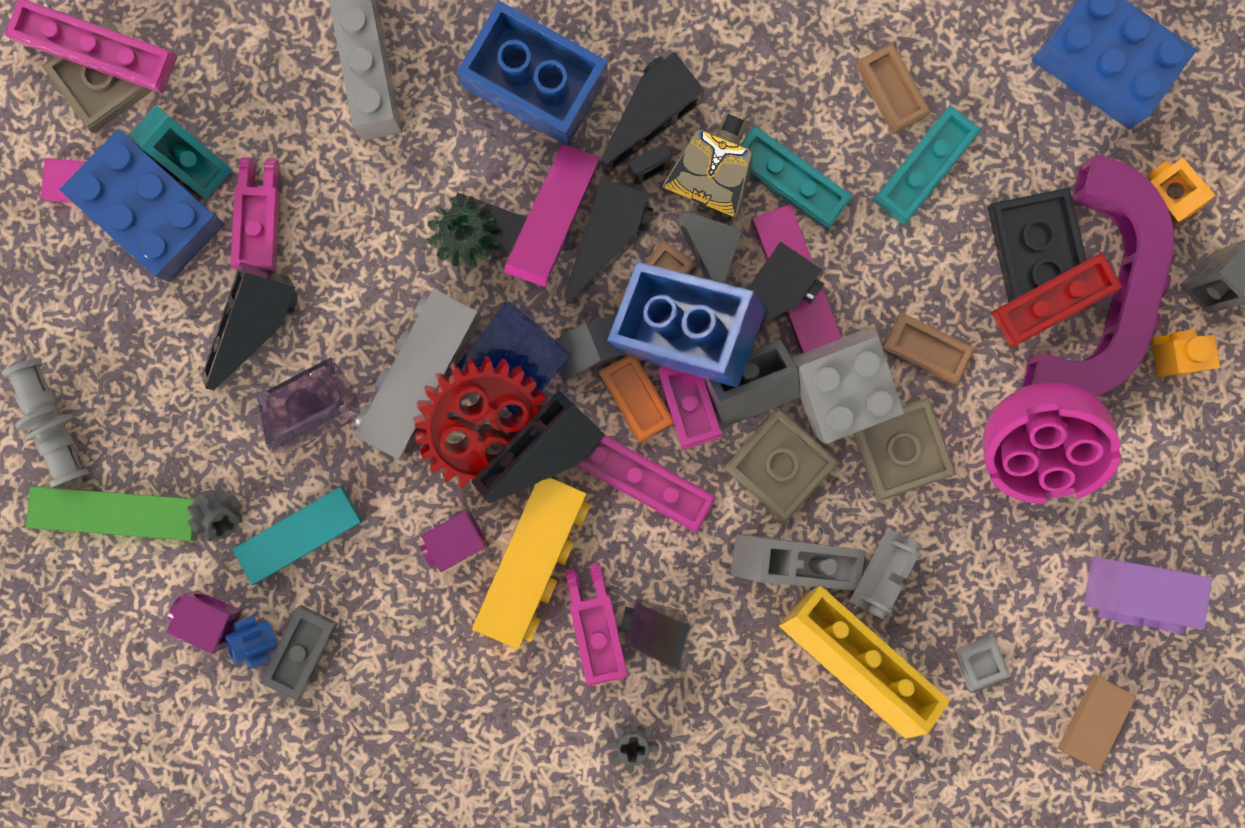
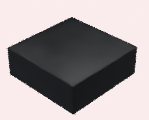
(649, 164)

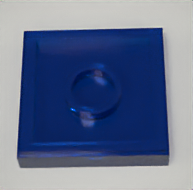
(522, 344)

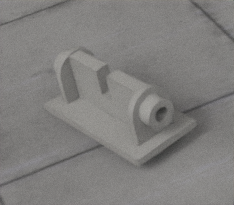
(886, 573)

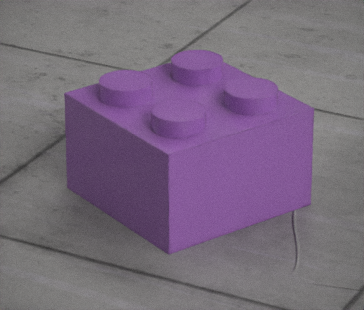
(1148, 595)

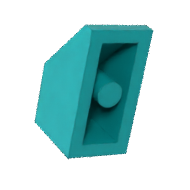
(180, 152)

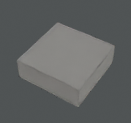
(981, 663)

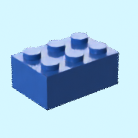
(1114, 57)
(533, 73)
(142, 206)
(687, 323)

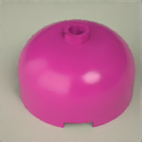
(1050, 443)

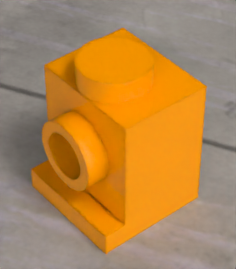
(1195, 191)
(1184, 353)

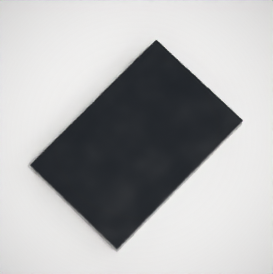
(1036, 239)

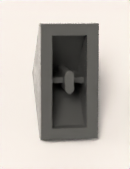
(710, 243)
(588, 347)

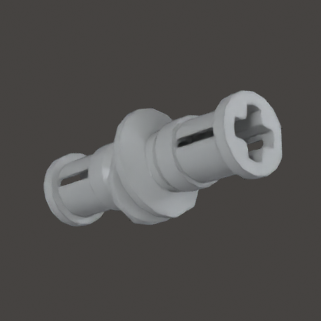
(45, 422)

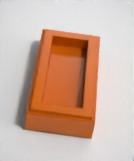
(636, 397)

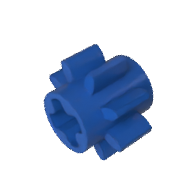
(251, 642)

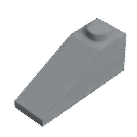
(797, 563)

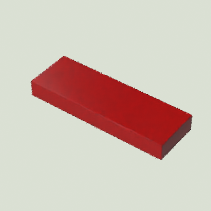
(1056, 300)

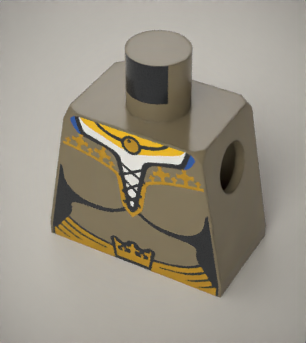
(714, 168)

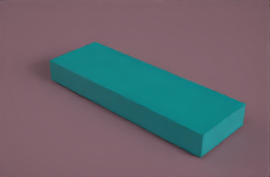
(926, 165)
(795, 179)
(297, 535)

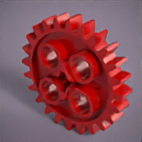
(496, 390)

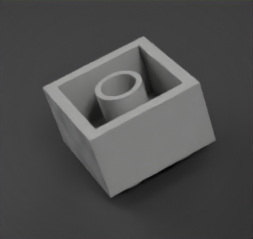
(846, 386)

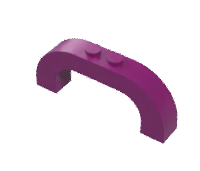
(1147, 255)

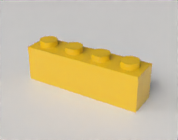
(530, 561)
(864, 663)

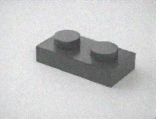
(298, 652)

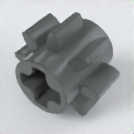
(215, 514)
(642, 751)

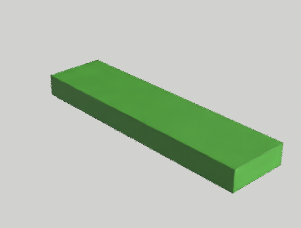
(109, 513)

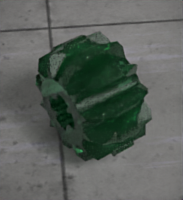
(455, 218)

